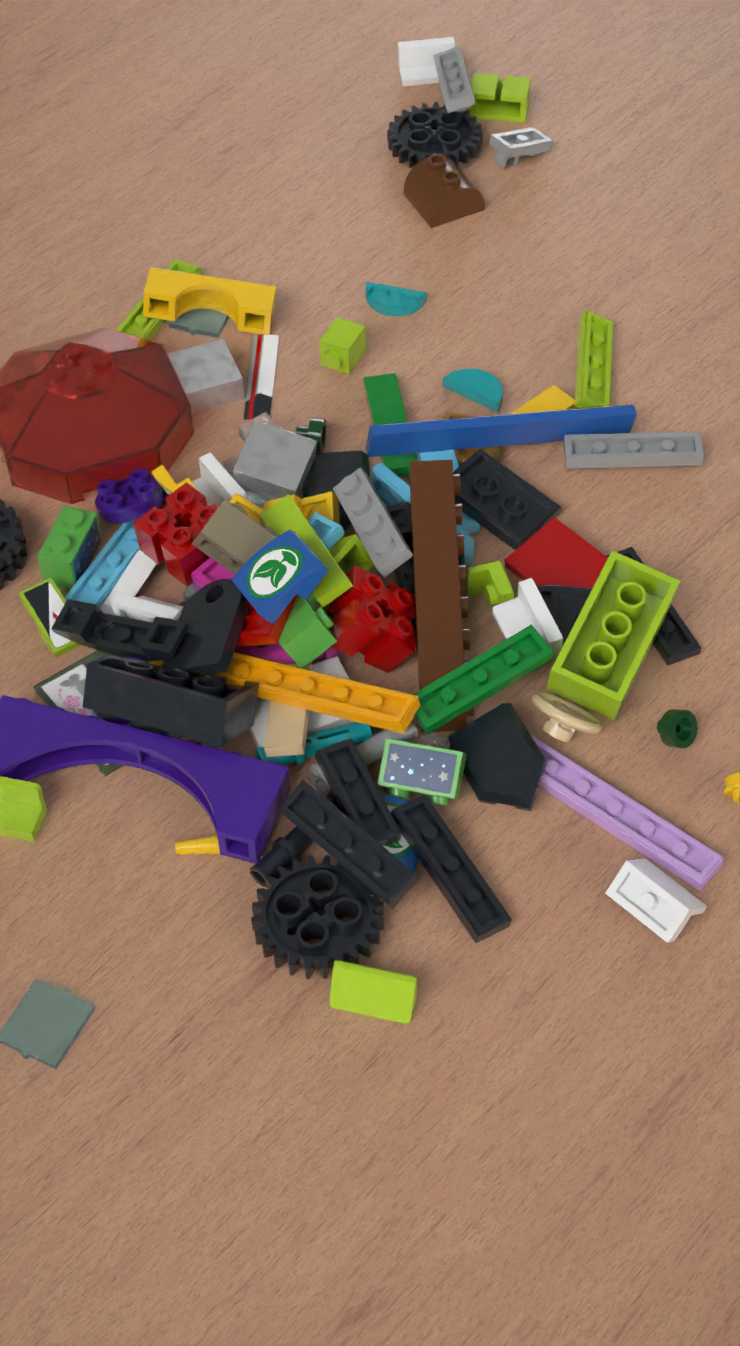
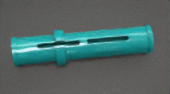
(357, 731)

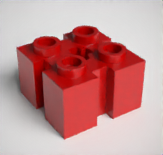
(170, 532)
(374, 620)

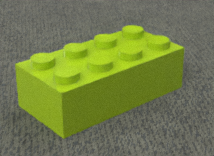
(612, 635)

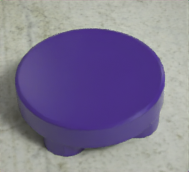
(128, 497)

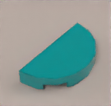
(394, 300)
(476, 386)

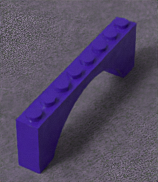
(233, 789)

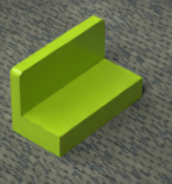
(21, 809)

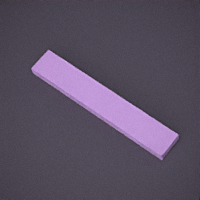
(628, 819)

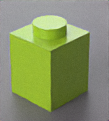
(342, 345)

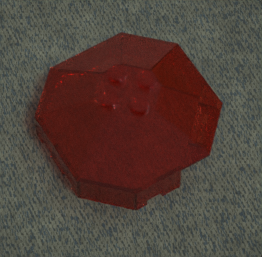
(89, 413)

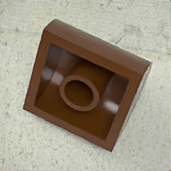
(441, 191)

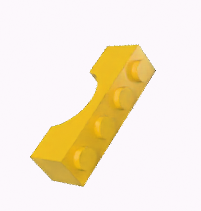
(174, 293)

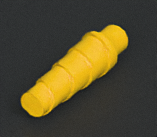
(198, 846)

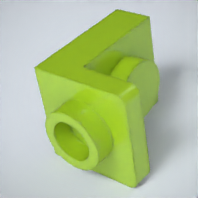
(491, 581)

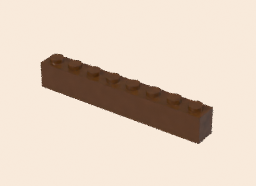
(438, 574)

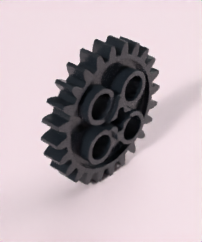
(434, 132)
(316, 917)

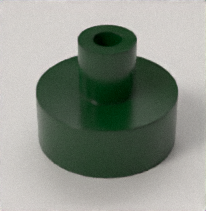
(315, 431)
(677, 728)

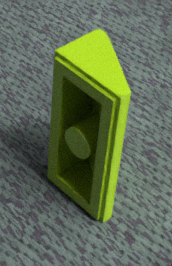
(373, 992)

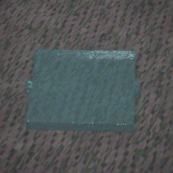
(201, 322)
(46, 1023)

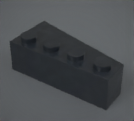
(170, 700)

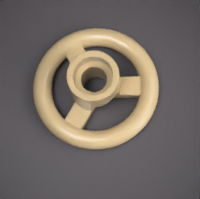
(565, 717)

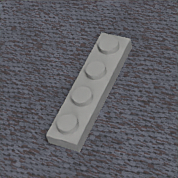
(454, 80)
(633, 450)
(372, 522)

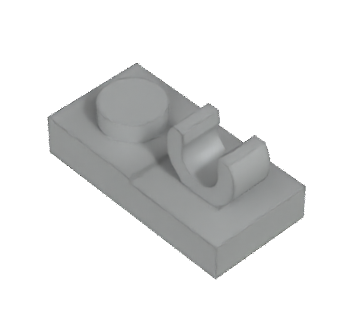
(519, 143)

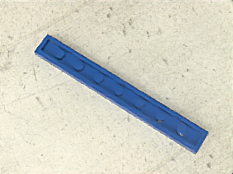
(496, 430)

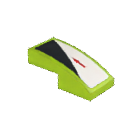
(44, 605)

